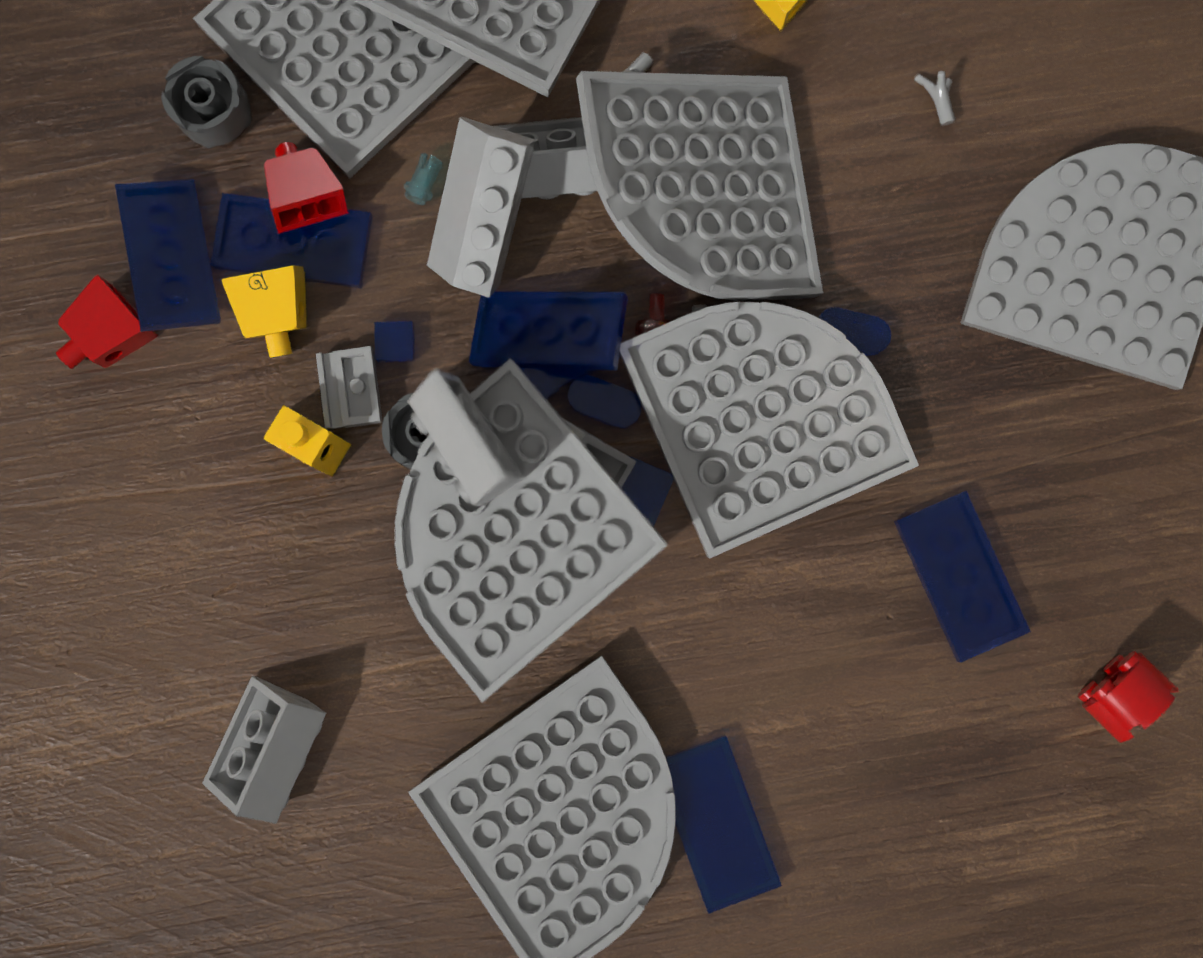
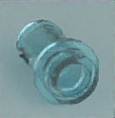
(419, 187)

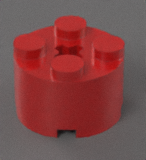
(1128, 696)

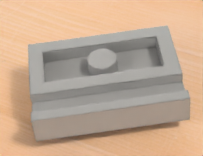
(349, 388)

